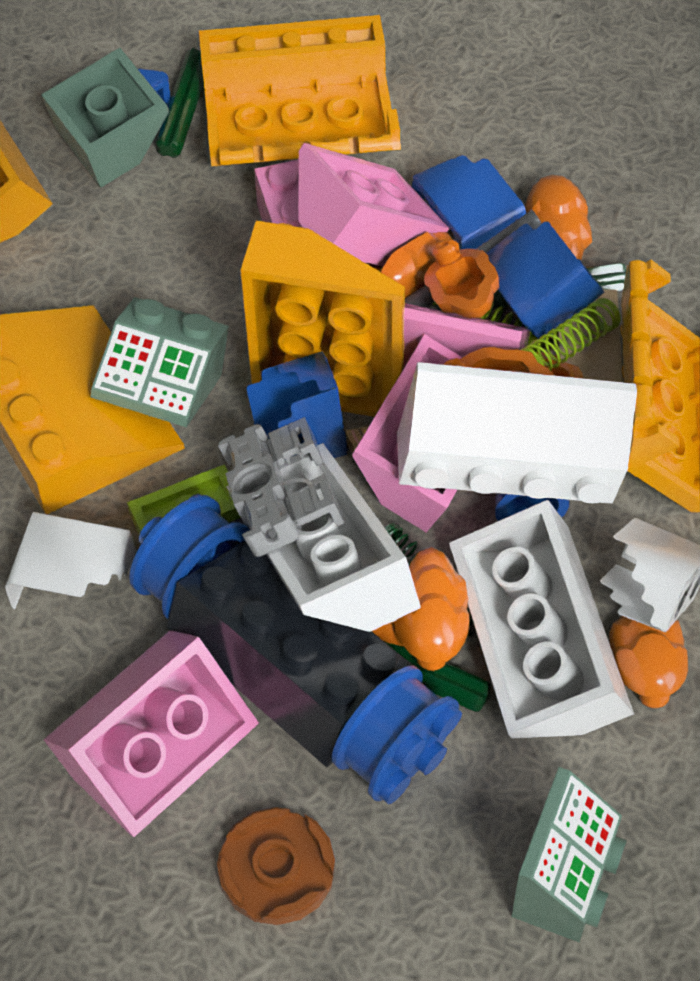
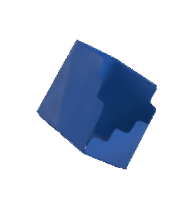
(469, 199)
(542, 278)
(300, 391)

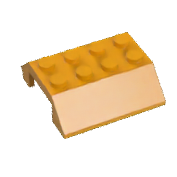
(297, 86)
(665, 367)

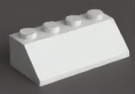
(515, 433)
(347, 570)
(540, 627)

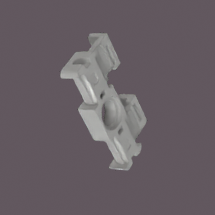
(269, 508)

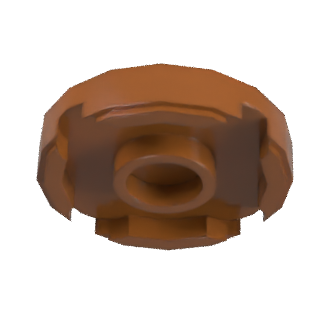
(278, 886)

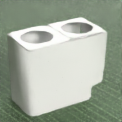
(68, 555)
(662, 574)

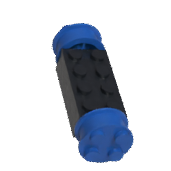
(316, 679)

